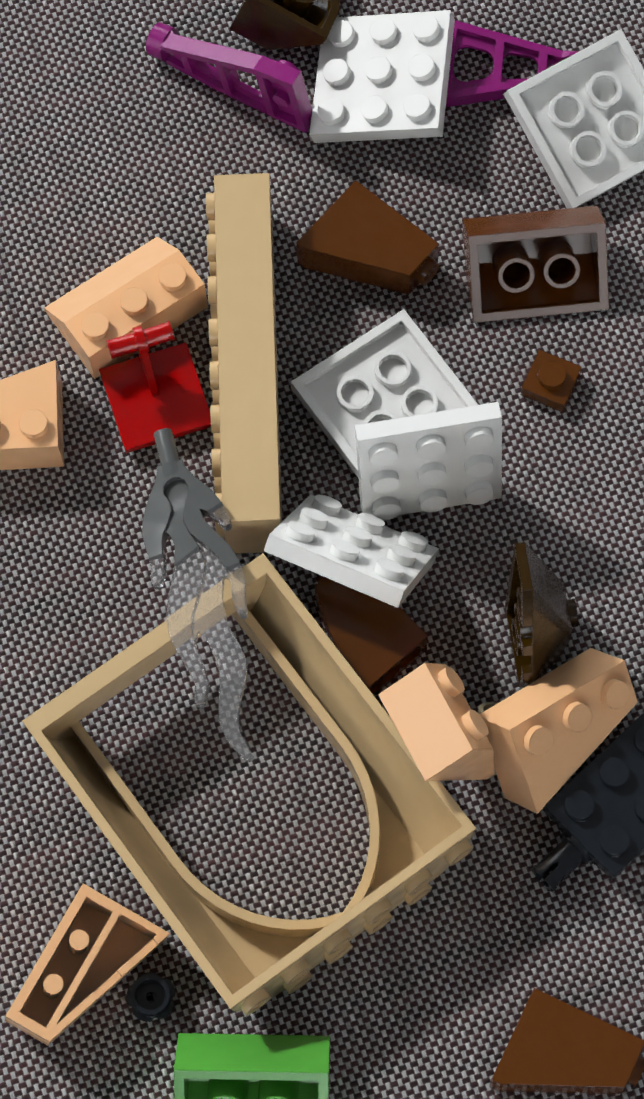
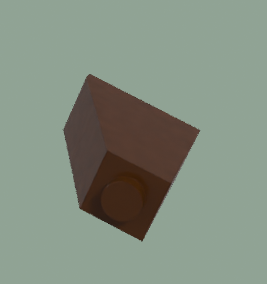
(369, 244)
(369, 633)
(567, 1052)

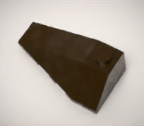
(285, 22)
(536, 615)

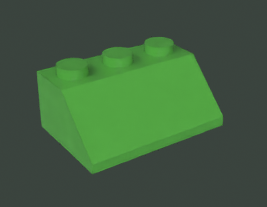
(251, 1066)

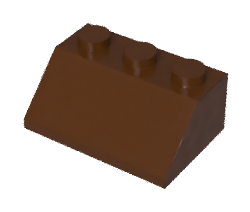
(536, 263)

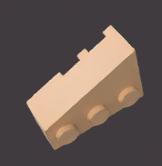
(32, 419)
(556, 725)
(81, 963)

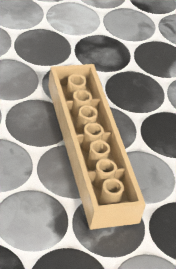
(244, 359)

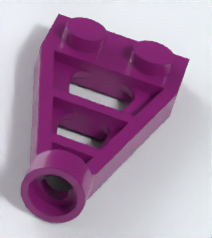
(498, 47)
(280, 82)

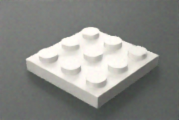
(383, 77)
(586, 119)
(377, 379)
(430, 461)
(352, 549)

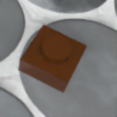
(551, 380)

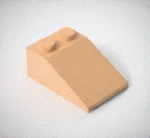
(439, 725)

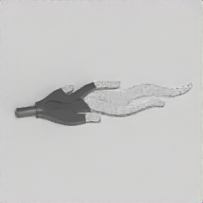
(197, 583)

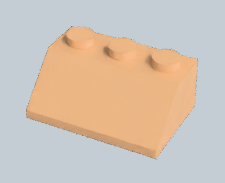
(140, 289)

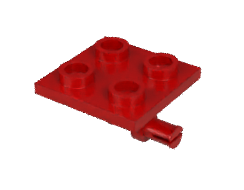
(153, 389)

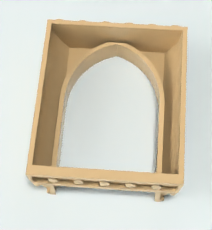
(411, 821)

